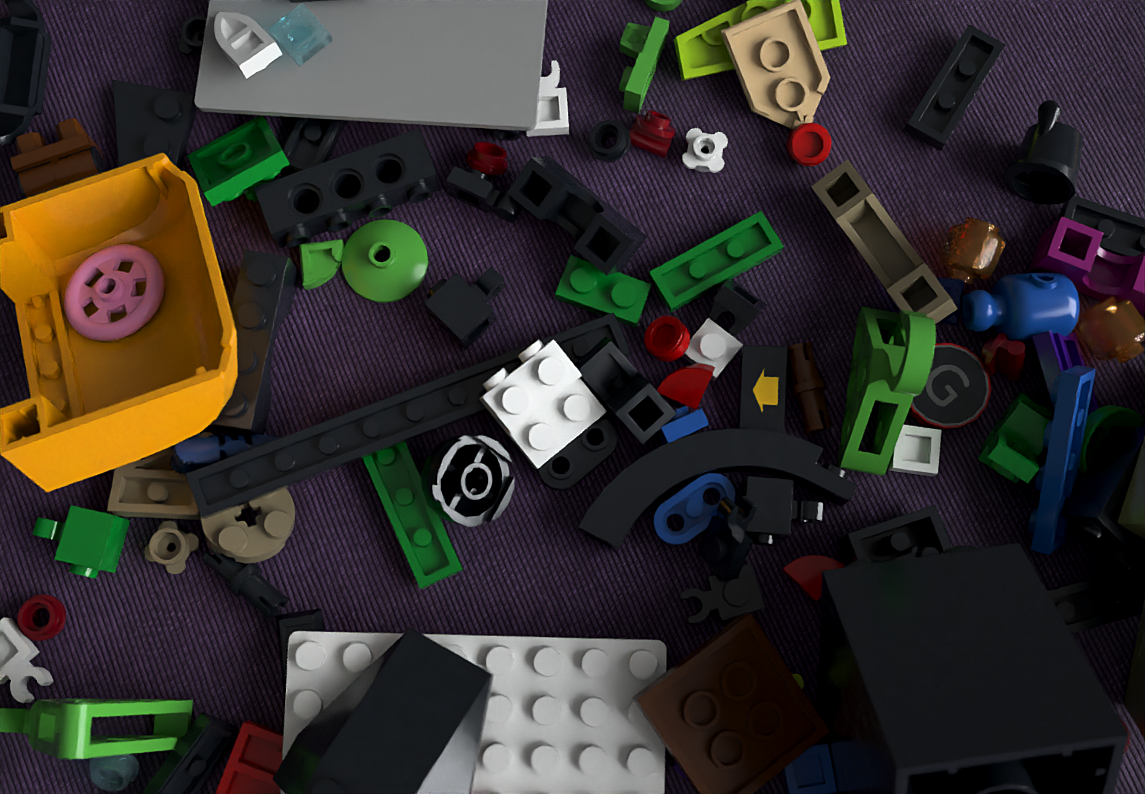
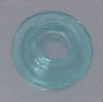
(114, 771)

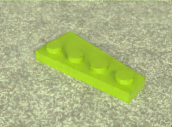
(703, 49)

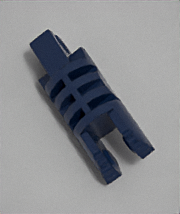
(201, 452)

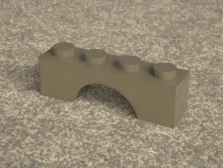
(882, 243)

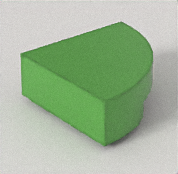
(320, 261)

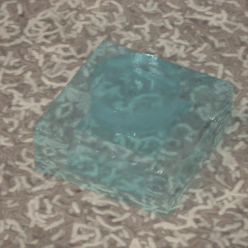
(300, 34)

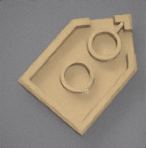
(779, 64)

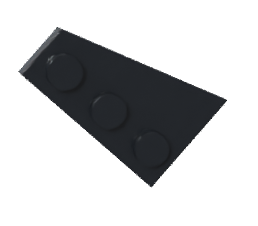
(152, 122)

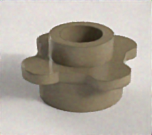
(158, 550)

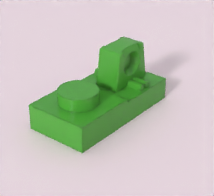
(645, 46)

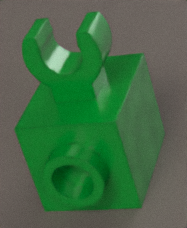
(86, 539)

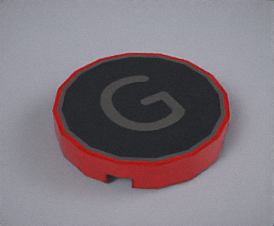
(954, 389)

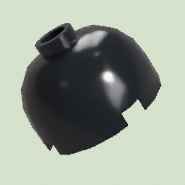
(467, 479)

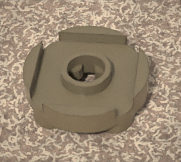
(253, 542)

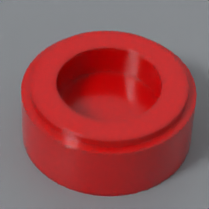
(808, 144)
(667, 338)

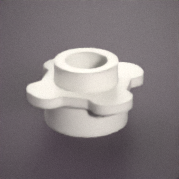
(703, 162)

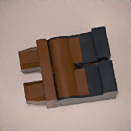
(58, 164)

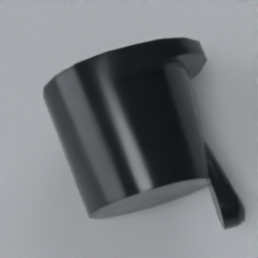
(1046, 160)

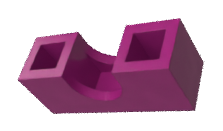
(1076, 252)

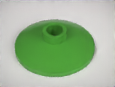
(389, 279)

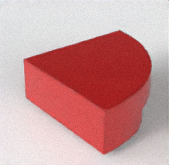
(687, 384)
(807, 573)

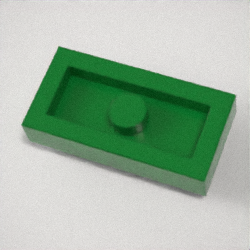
(593, 291)

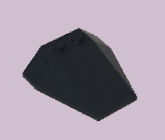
(397, 728)

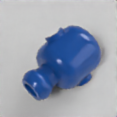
(1024, 306)

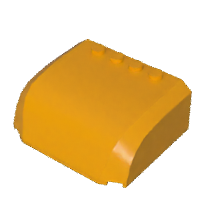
(127, 396)

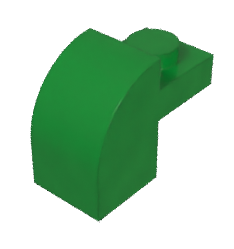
(1017, 439)

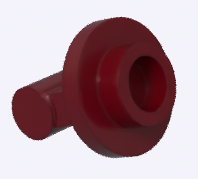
(652, 133)
(1004, 357)

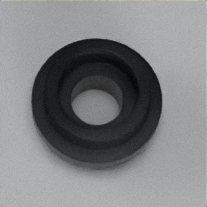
(601, 133)

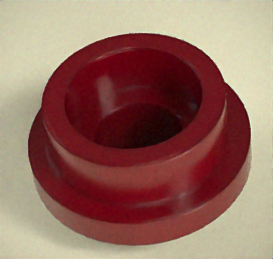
(488, 159)
(29, 613)

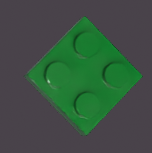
(238, 161)

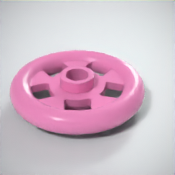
(114, 292)

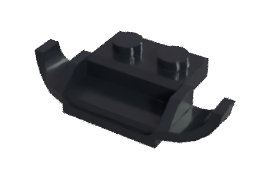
(22, 67)

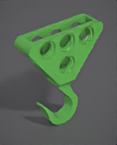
(885, 374)
(64, 726)

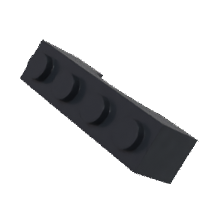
(258, 308)

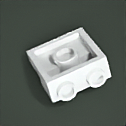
(541, 402)

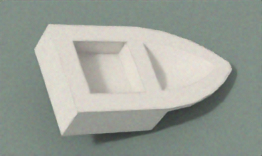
(244, 42)

